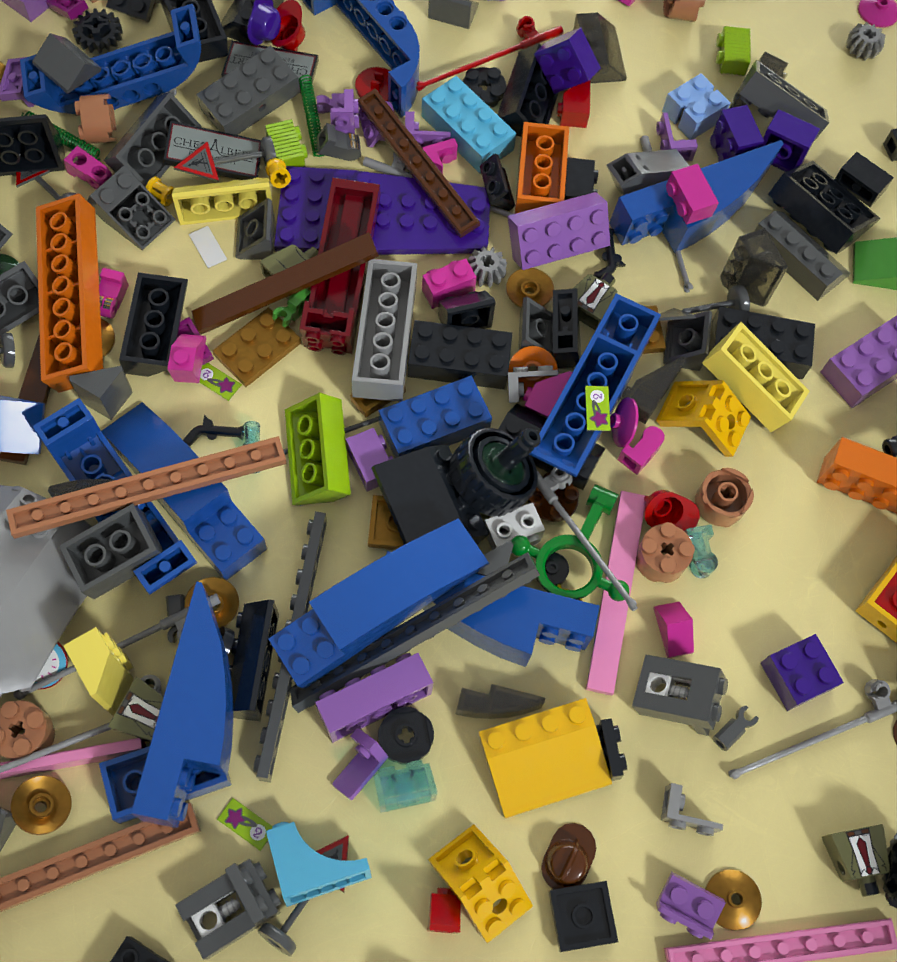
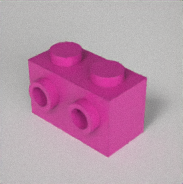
(691, 194)
(452, 280)

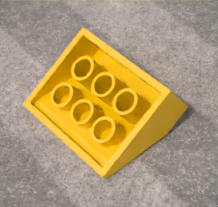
(545, 758)

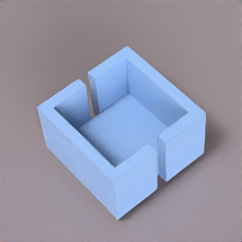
(700, 105)

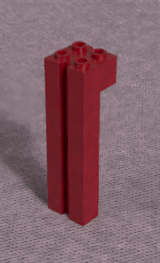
(335, 303)

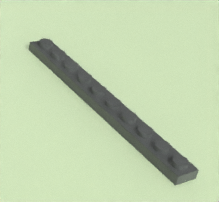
(421, 628)
(283, 681)

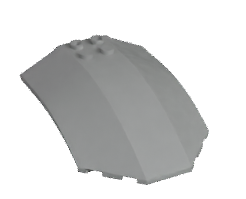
(35, 594)

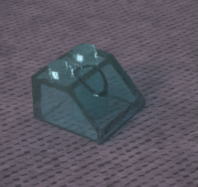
(404, 786)

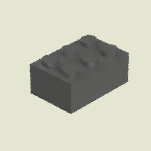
(111, 551)

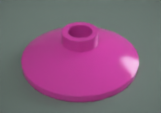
(878, 12)
(624, 422)

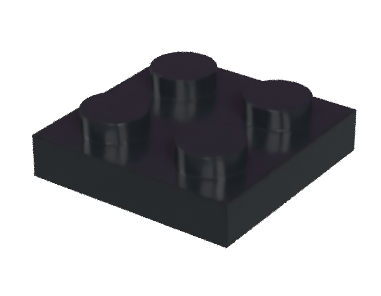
(583, 916)

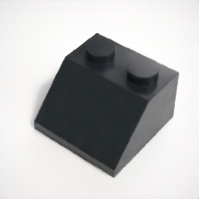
(469, 310)

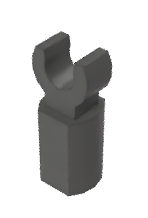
(174, 604)
(733, 729)

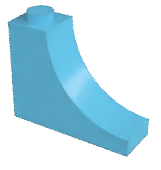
(305, 872)

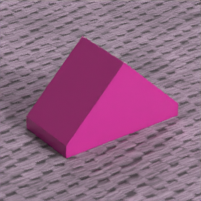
(675, 629)

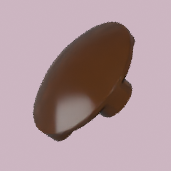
(567, 498)

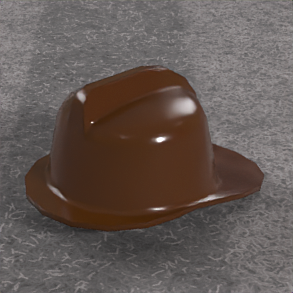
(568, 856)

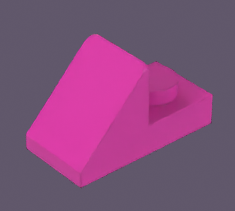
(442, 152)

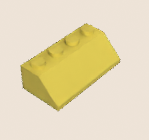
(219, 200)
(756, 377)
(101, 668)

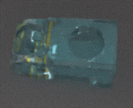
(703, 560)

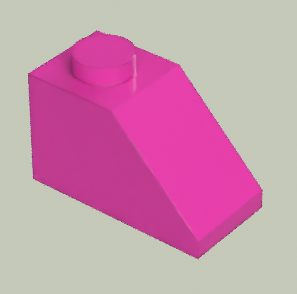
(187, 358)
(545, 394)

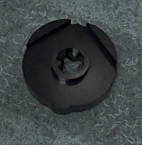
(486, 77)
(414, 722)

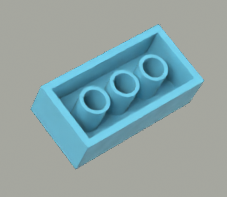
(469, 120)

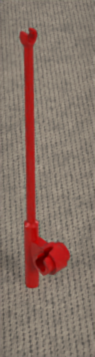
(525, 29)

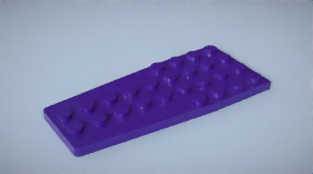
(405, 216)

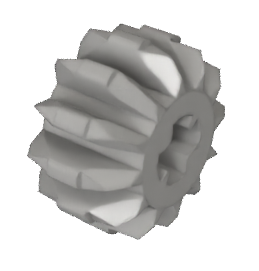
(865, 41)
(488, 266)

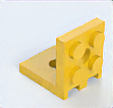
(711, 407)
(482, 882)

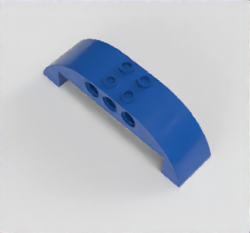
(390, 36)
(128, 72)
(86, 454)

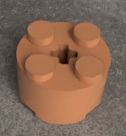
(682, 9)
(96, 118)
(720, 484)
(665, 539)
(20, 716)

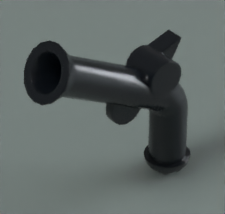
(613, 260)
(213, 431)

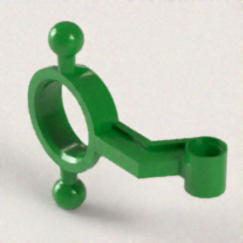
(601, 501)

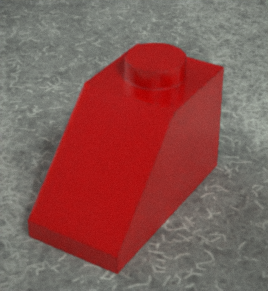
(575, 106)
(444, 912)

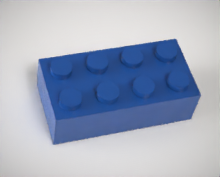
(435, 417)
(122, 779)

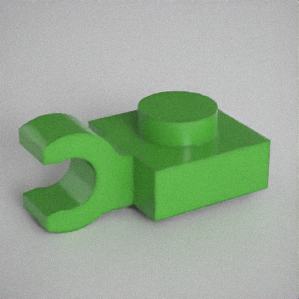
(294, 308)

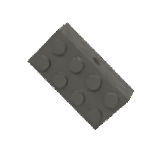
(249, 92)

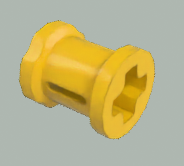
(278, 173)
(160, 191)

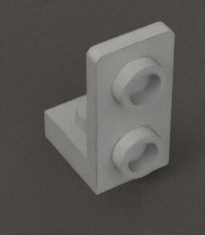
(516, 388)
(673, 803)

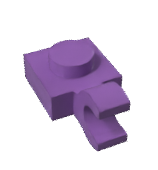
(324, 103)

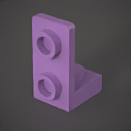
(424, 138)
(685, 147)
(362, 766)

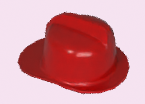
(291, 30)
(670, 507)

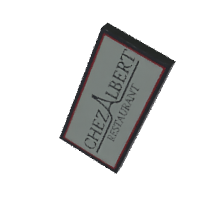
(299, 62)
(186, 139)

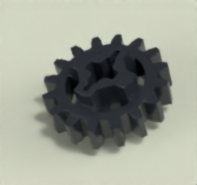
(97, 30)

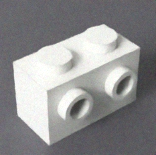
(522, 521)

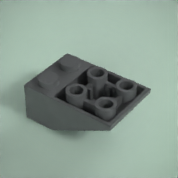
(644, 169)
(130, 208)

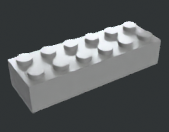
(384, 330)

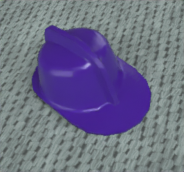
(264, 22)

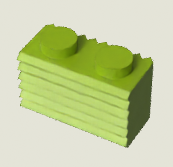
(734, 50)
(287, 143)

